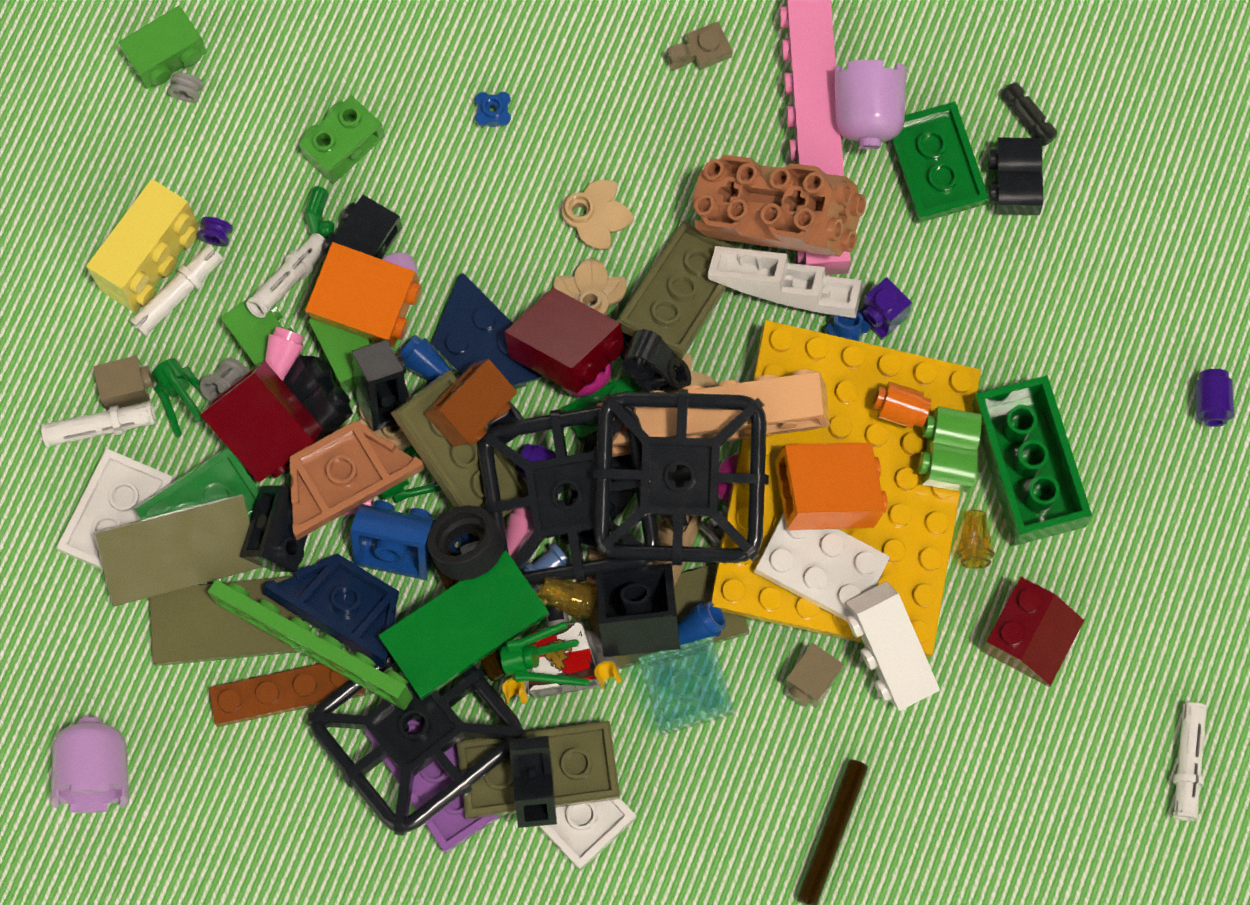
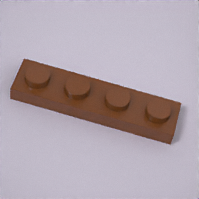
(274, 694)

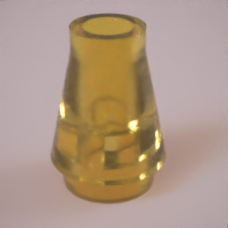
(975, 542)
(570, 597)

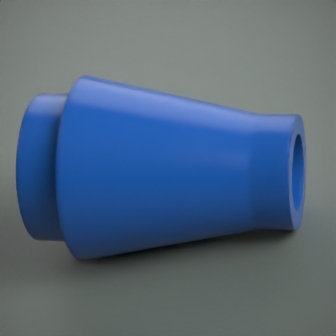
(423, 359)
(701, 623)

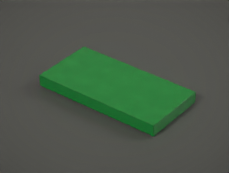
(463, 626)

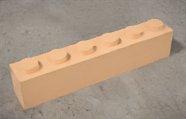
(790, 406)

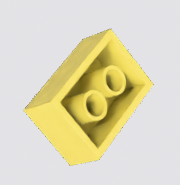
(144, 246)

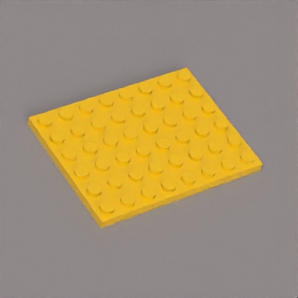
(918, 517)

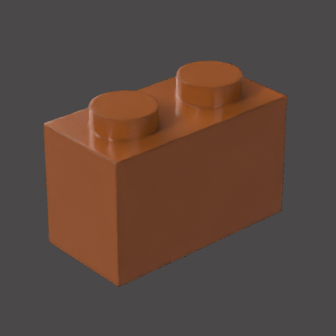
(471, 403)

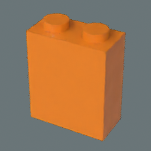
(364, 295)
(830, 486)

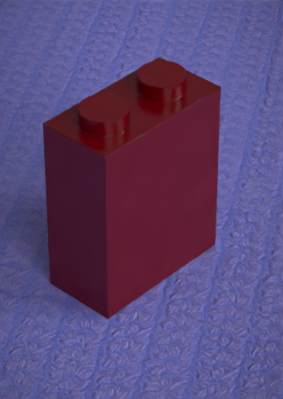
(565, 340)
(261, 422)

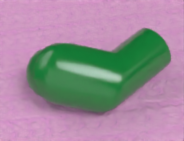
(314, 212)

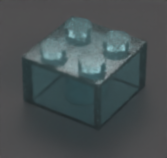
(686, 686)

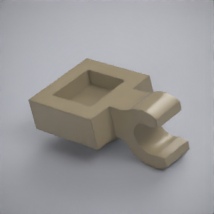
(703, 46)

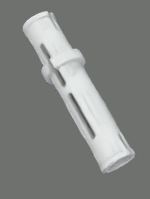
(297, 265)
(177, 289)
(114, 420)
(1188, 777)

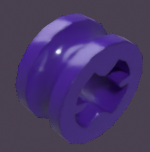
(215, 231)

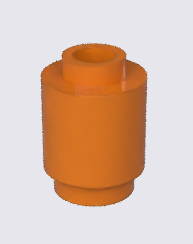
(902, 405)

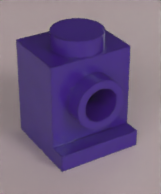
(885, 308)

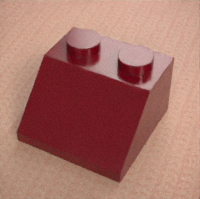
(1034, 632)

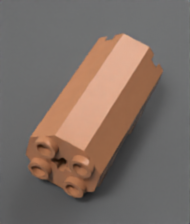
(778, 206)

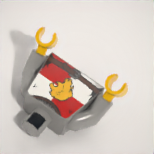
(580, 661)

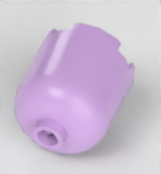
(870, 102)
(89, 767)

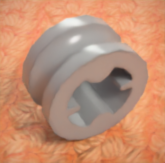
(185, 87)

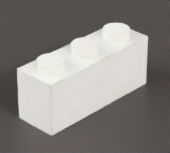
(891, 646)

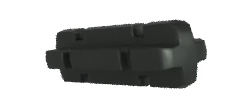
(1029, 113)

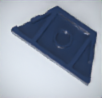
(475, 331)
(341, 603)

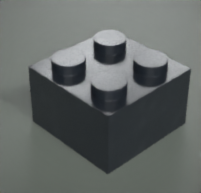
(637, 610)

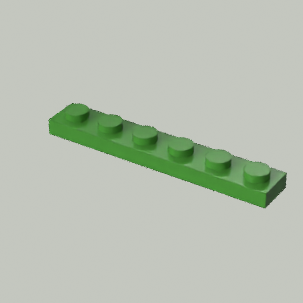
(323, 650)

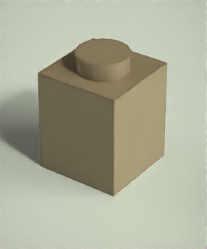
(123, 382)
(813, 676)

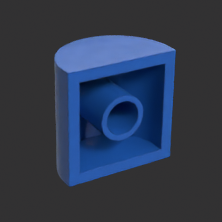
(392, 539)

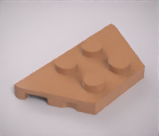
(344, 474)

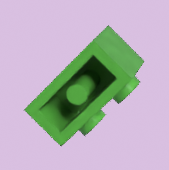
(341, 138)

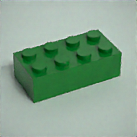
(1031, 461)

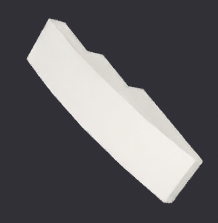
(785, 283)

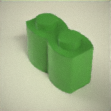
(951, 449)

